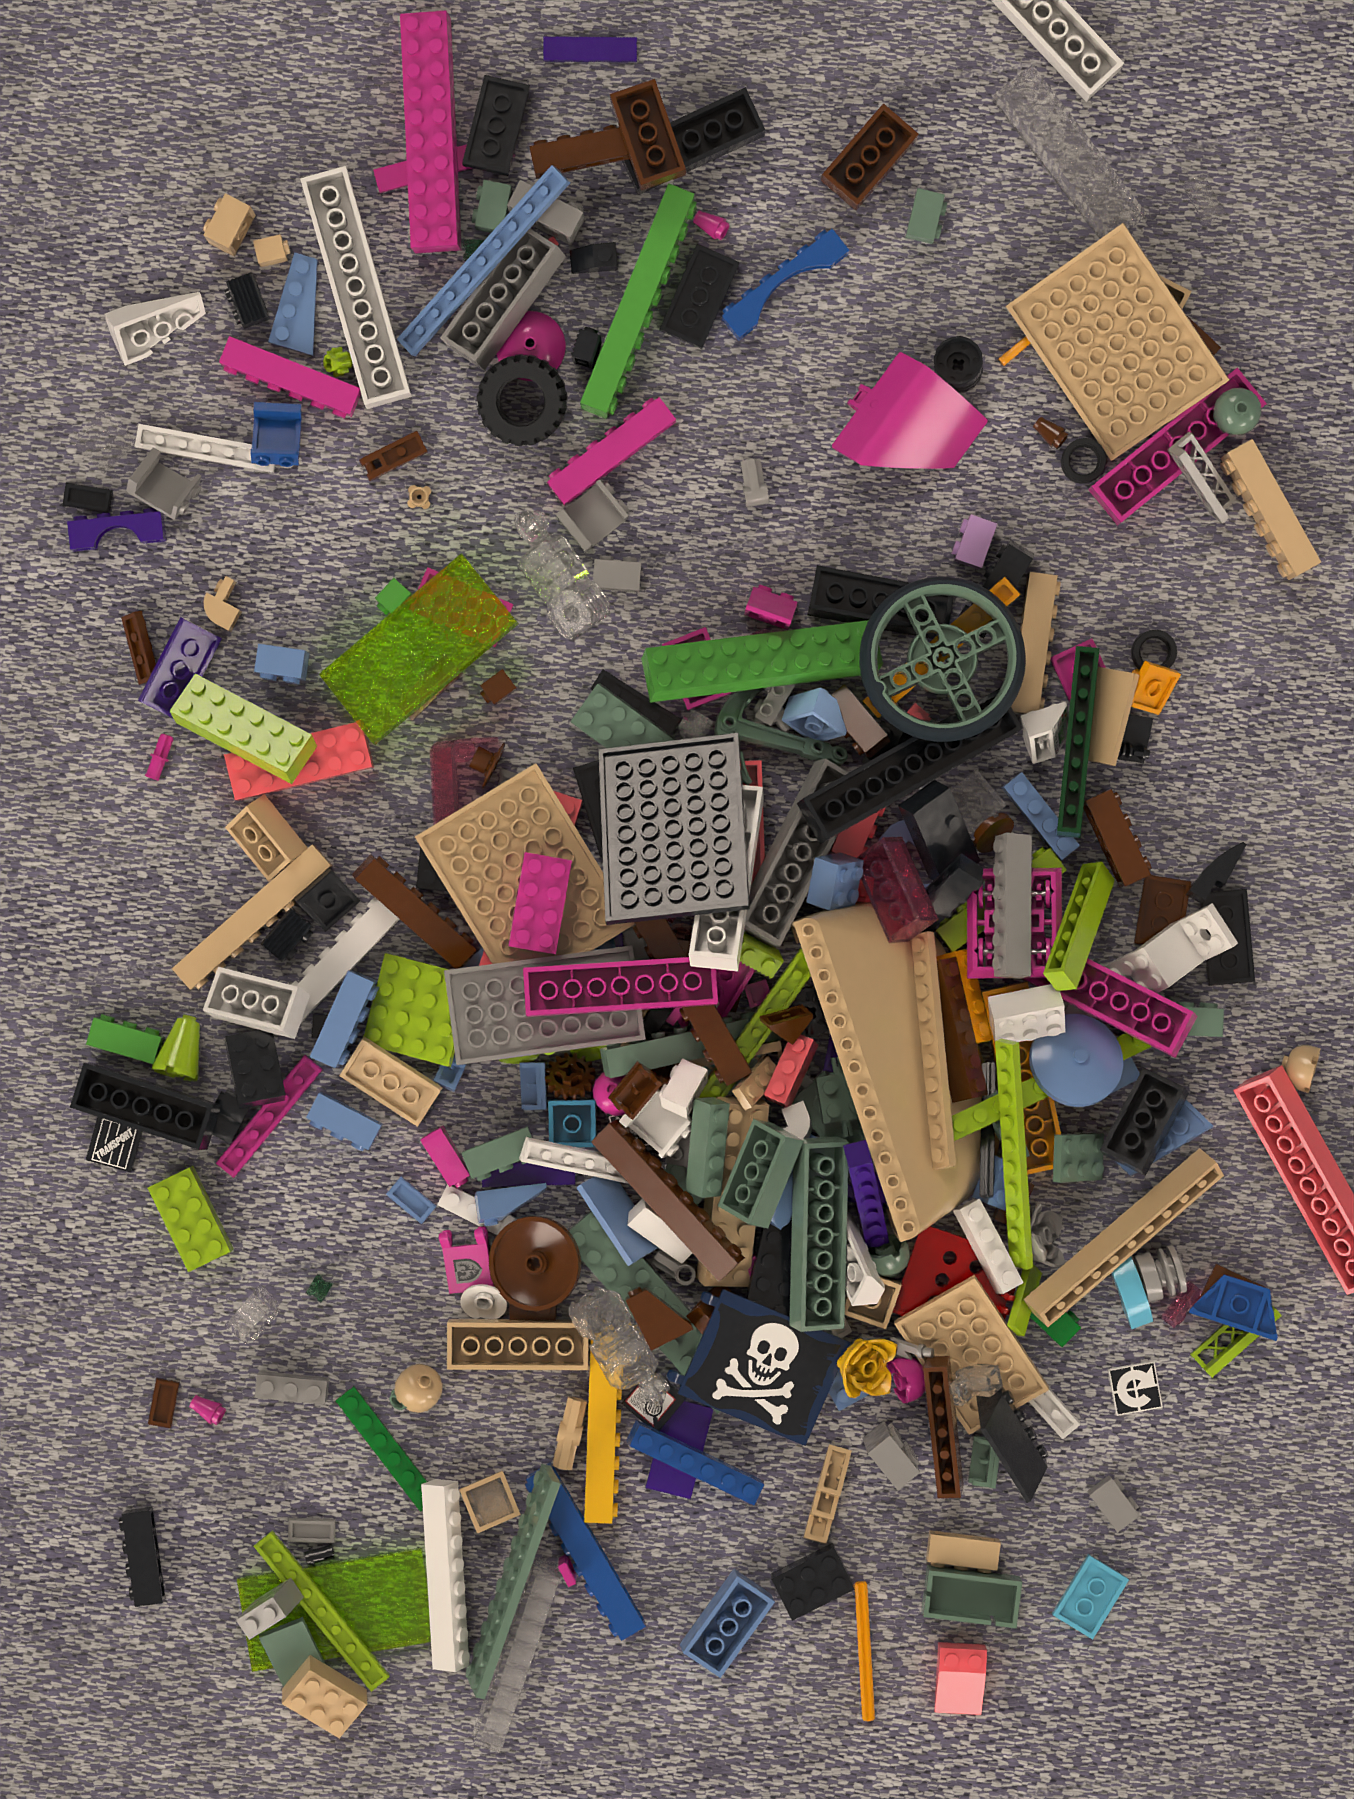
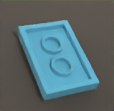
(1090, 1596)

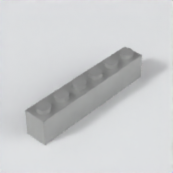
(1012, 905)

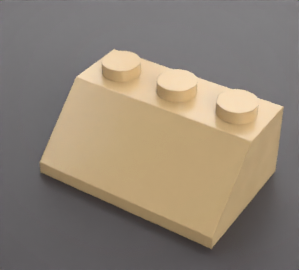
(266, 837)

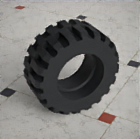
(554, 400)

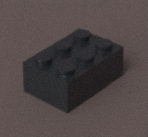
(255, 1068)
(812, 1581)

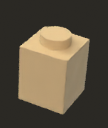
(271, 250)

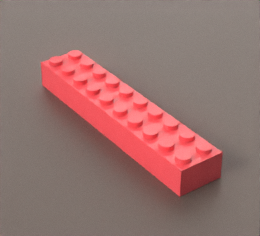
(1304, 1165)

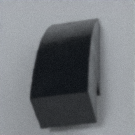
(1215, 873)

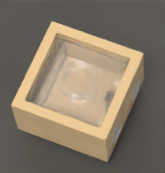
(489, 1501)

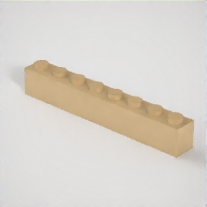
(251, 918)

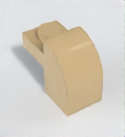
(217, 608)

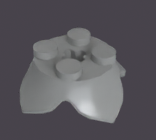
(1044, 1231)

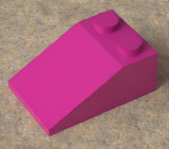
(771, 607)

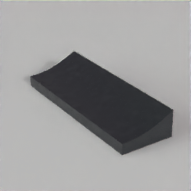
(855, 597)

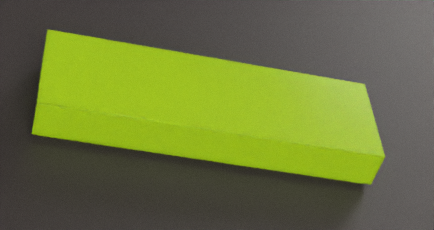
(1020, 1311)

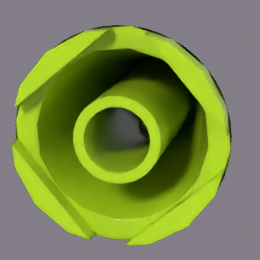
(180, 1050)

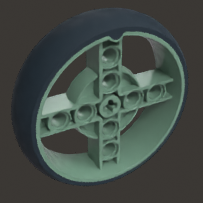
(964, 666)

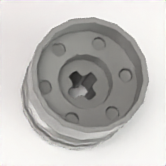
(1161, 1273)

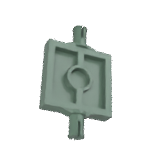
(835, 1098)

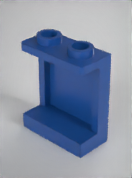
(276, 434)

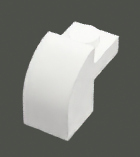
(798, 1120)

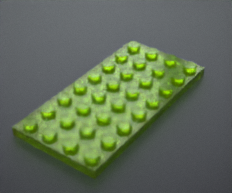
(418, 649)
(376, 1594)

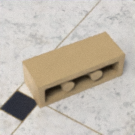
(963, 1551)

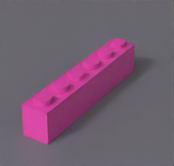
(291, 377)
(611, 451)

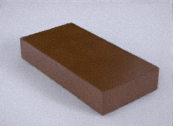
(163, 1403)

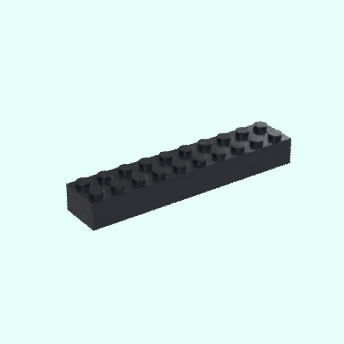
(897, 775)

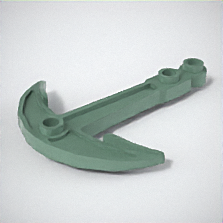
(768, 736)

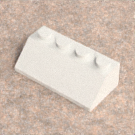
(862, 1278)

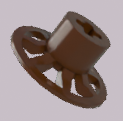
(485, 762)

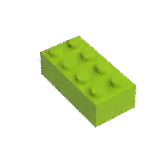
(190, 1218)

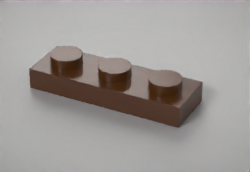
(139, 645)

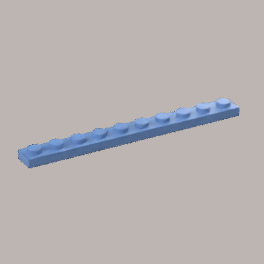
(483, 260)

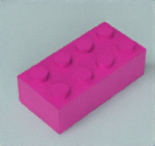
(539, 903)

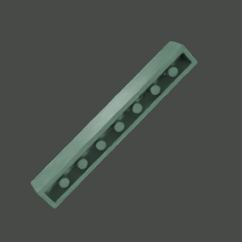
(665, 1048)

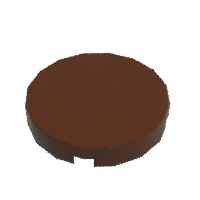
(990, 828)

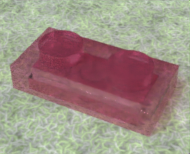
(1180, 1305)

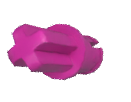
(159, 757)

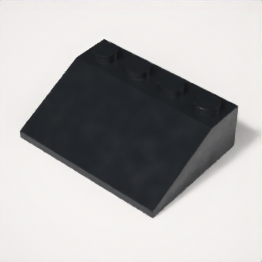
(1013, 1441)

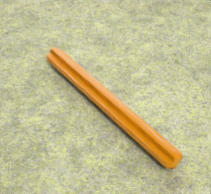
(864, 1651)

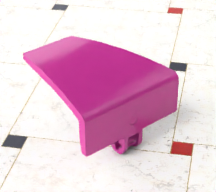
(909, 420)

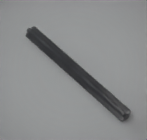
(987, 1138)

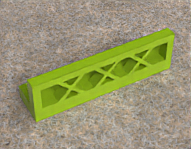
(1228, 1353)

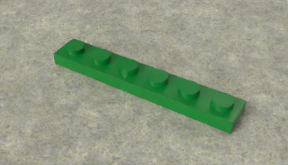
(383, 1444)

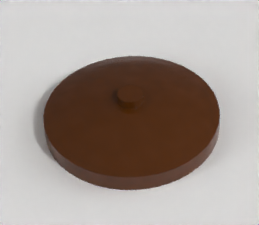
(534, 1263)

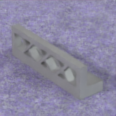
(1197, 478)

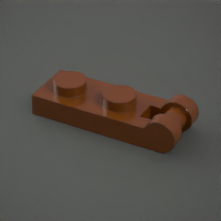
(394, 455)

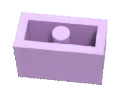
(974, 541)

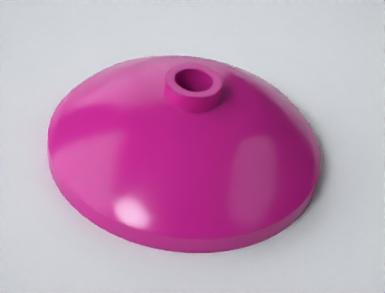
(544, 332)

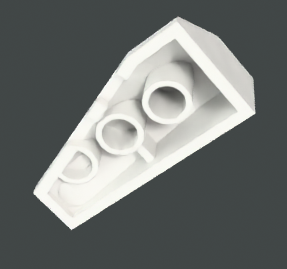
(144, 324)

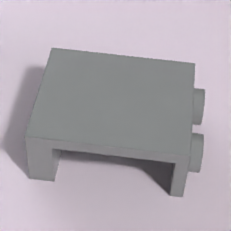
(162, 486)
(593, 515)

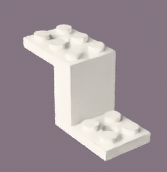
(1176, 950)

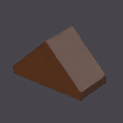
(788, 1022)

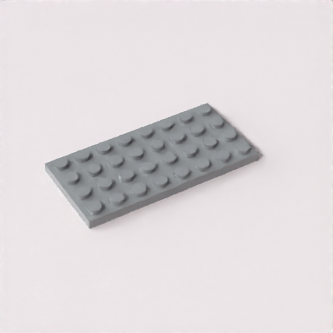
(492, 1019)

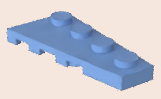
(296, 311)
(1186, 1127)

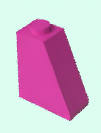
(446, 1157)

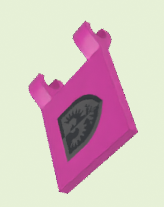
(466, 1263)

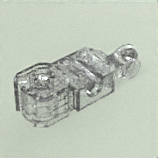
(559, 578)
(618, 1344)

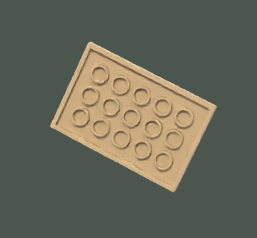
(973, 1332)

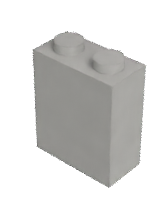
(269, 1608)

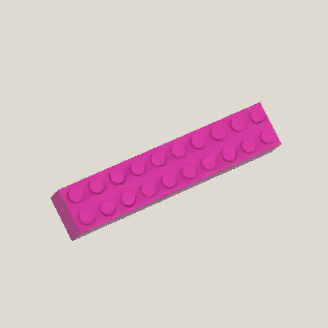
(430, 132)

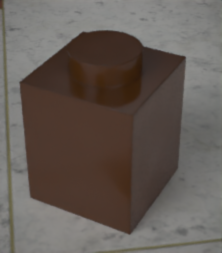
(497, 688)

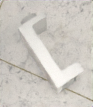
(659, 1126)

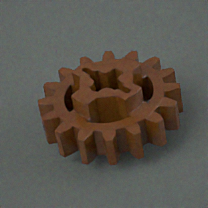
(570, 1076)

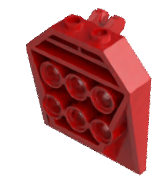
(927, 1262)

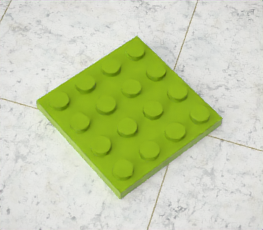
(412, 1011)

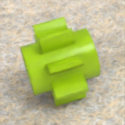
(337, 361)

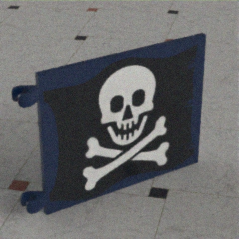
(761, 1367)

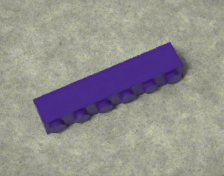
(866, 1193)

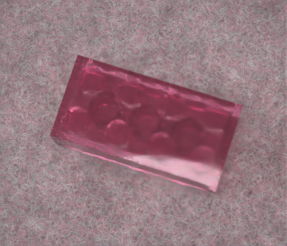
(896, 890)

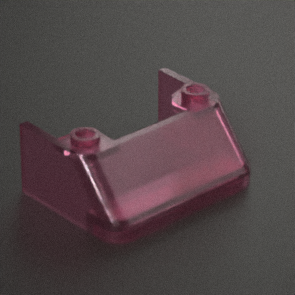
(443, 767)

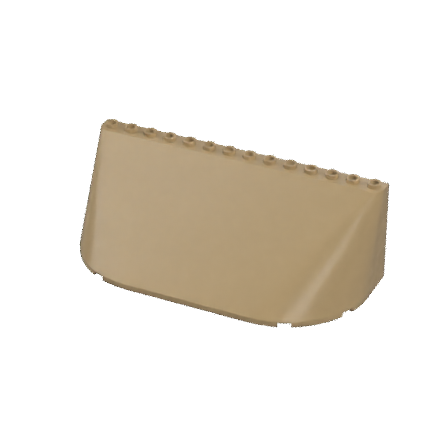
(875, 1028)

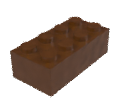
(647, 134)
(869, 157)
(1116, 838)

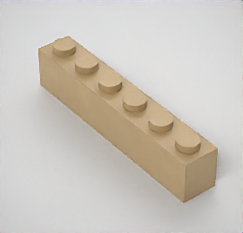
(1036, 634)

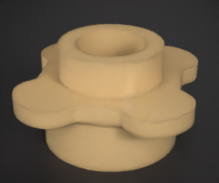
(414, 492)

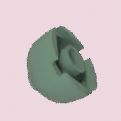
(1237, 411)
(890, 1257)

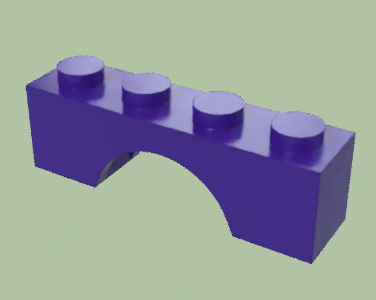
(87, 533)

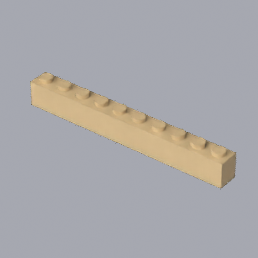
(1123, 1237)

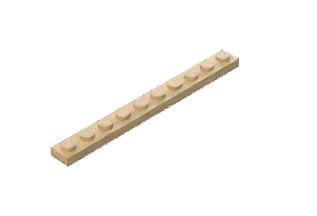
(933, 1051)

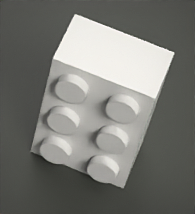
(1027, 1014)

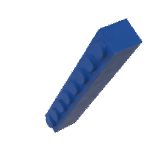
(592, 1563)

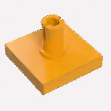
(1154, 687)

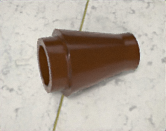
(1050, 432)

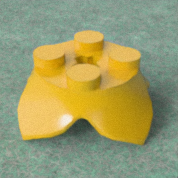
(865, 1367)

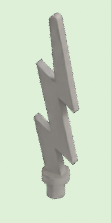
(903, 1348)

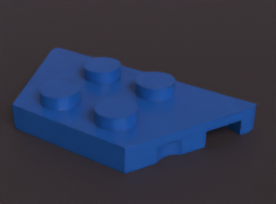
(1238, 1306)

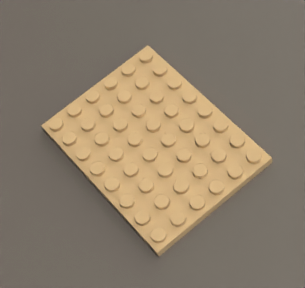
(1117, 342)
(481, 860)

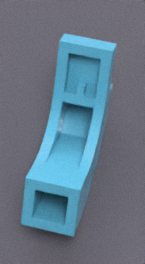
(1132, 1294)

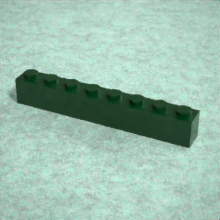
(1078, 742)

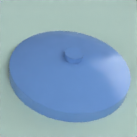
(1079, 1064)

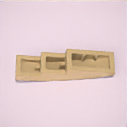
(827, 1494)

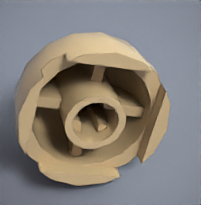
(1301, 1066)
(418, 1388)

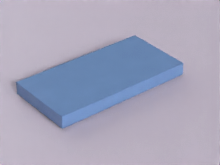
(611, 1209)

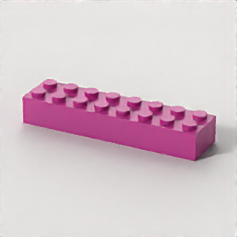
(1152, 466)
(617, 986)
(1128, 1007)

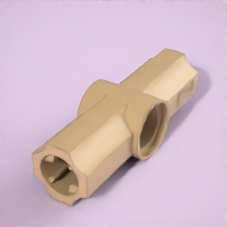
(569, 1433)

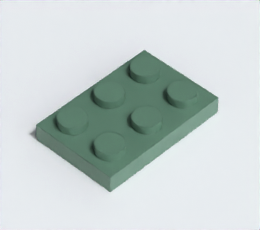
(1078, 1157)

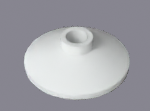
(483, 1302)

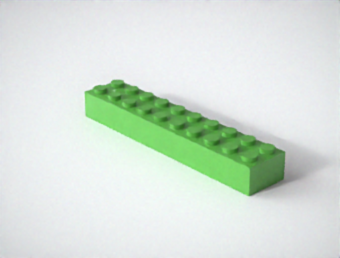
(638, 299)
(754, 661)

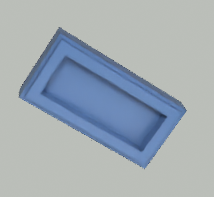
(411, 1200)

